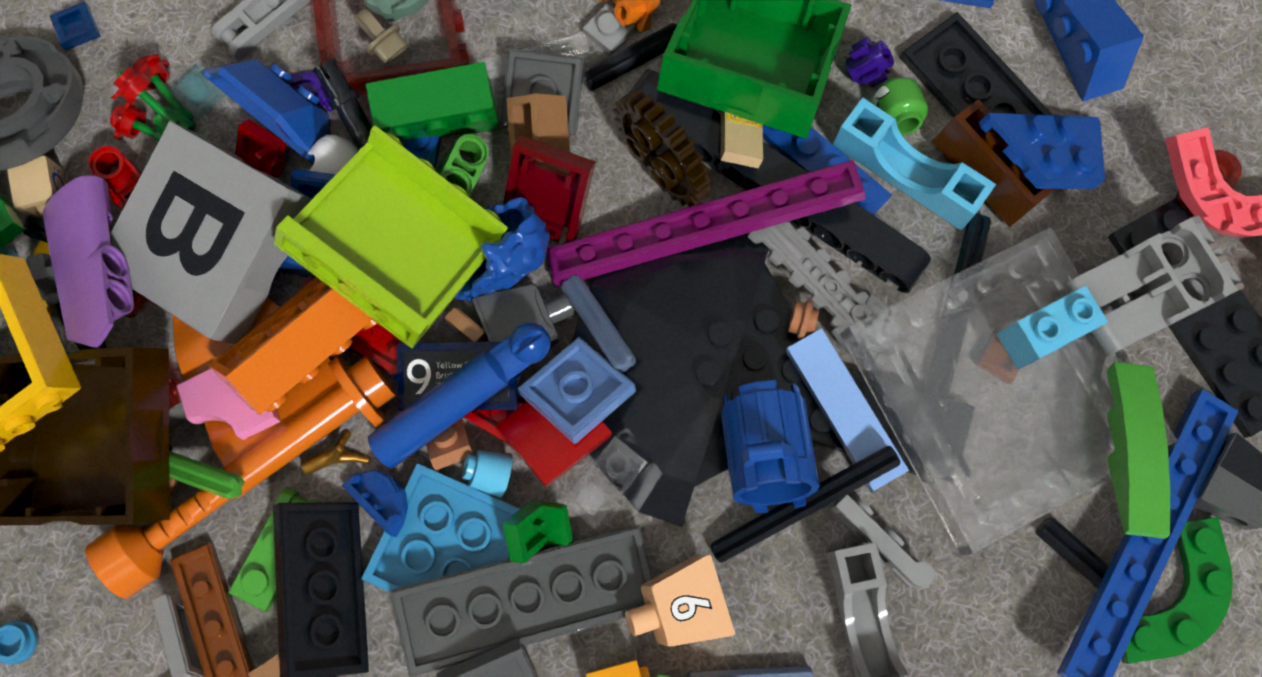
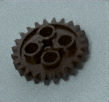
(647, 129)

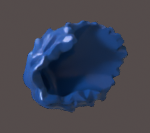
(513, 257)

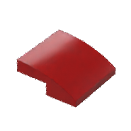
(544, 446)

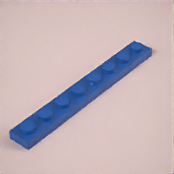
(1141, 559)

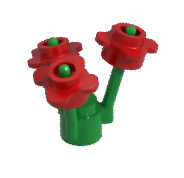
(146, 74)

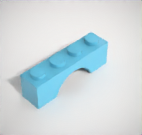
(946, 189)

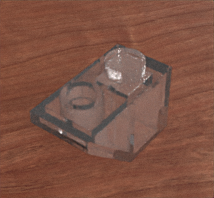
(595, 493)

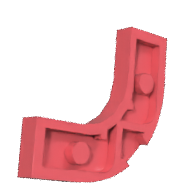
(1206, 191)

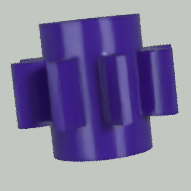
(869, 62)

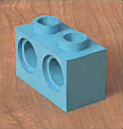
(1052, 327)

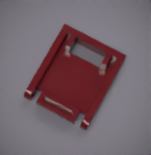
(553, 193)

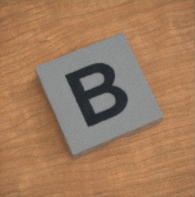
(204, 233)

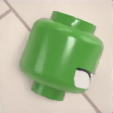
(903, 101)

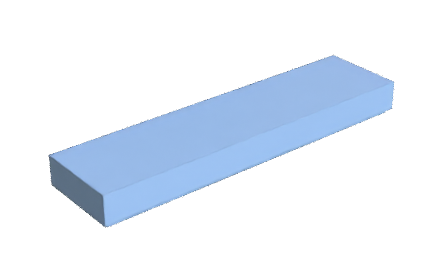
(841, 402)

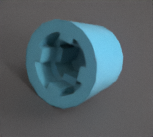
(488, 471)

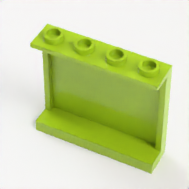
(391, 237)

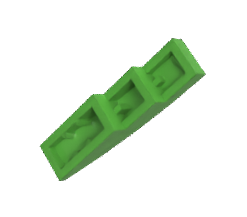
(1141, 451)

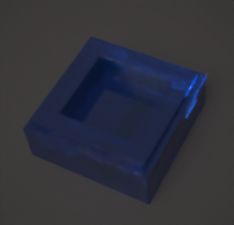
(75, 26)

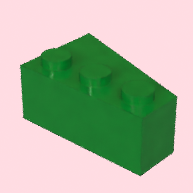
(435, 103)

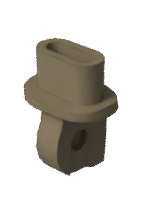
(386, 43)

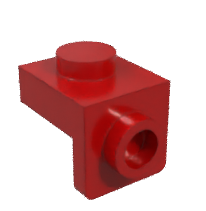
(260, 148)

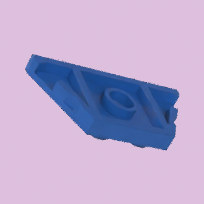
(1052, 148)

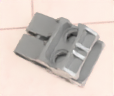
(1168, 273)

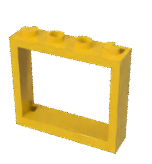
(40, 350)

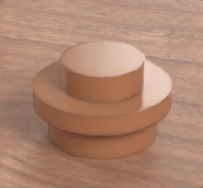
(803, 318)

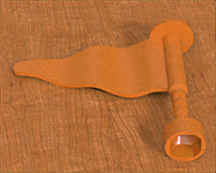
(132, 555)

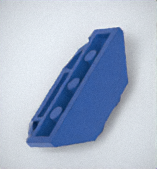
(274, 101)

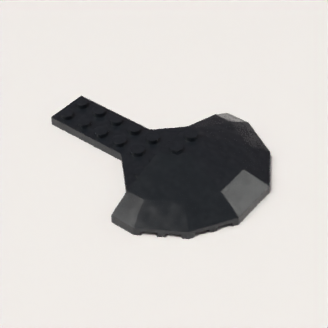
(698, 334)

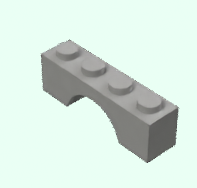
(862, 607)

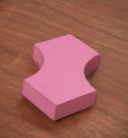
(210, 398)

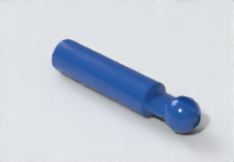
(458, 394)

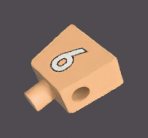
(683, 605)

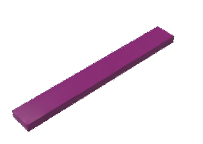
(707, 223)

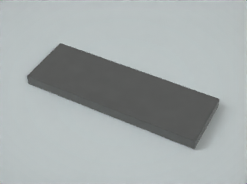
(533, 601)

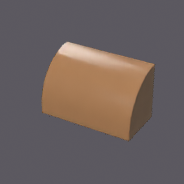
(541, 119)

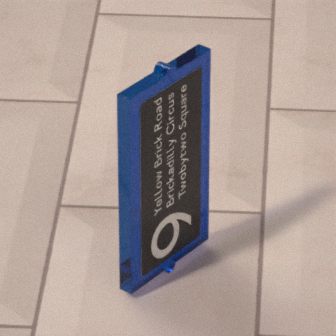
(432, 363)

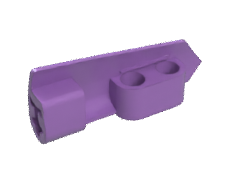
(87, 269)

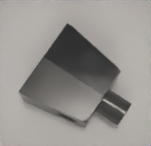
(1234, 485)

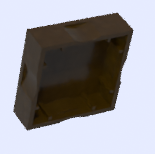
(99, 453)

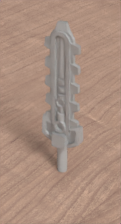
(813, 271)

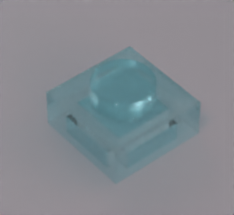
(197, 93)

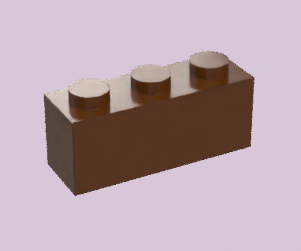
(968, 143)

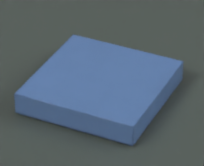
(577, 390)

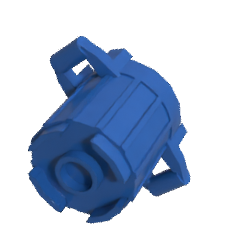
(769, 446)

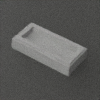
(177, 637)

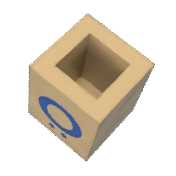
(34, 185)

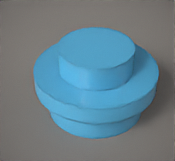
(17, 642)

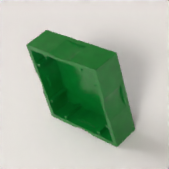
(755, 58)

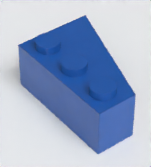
(1094, 42)

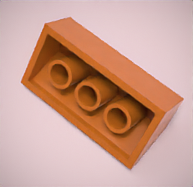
(290, 346)

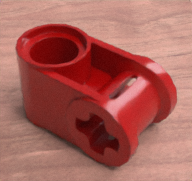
(122, 180)

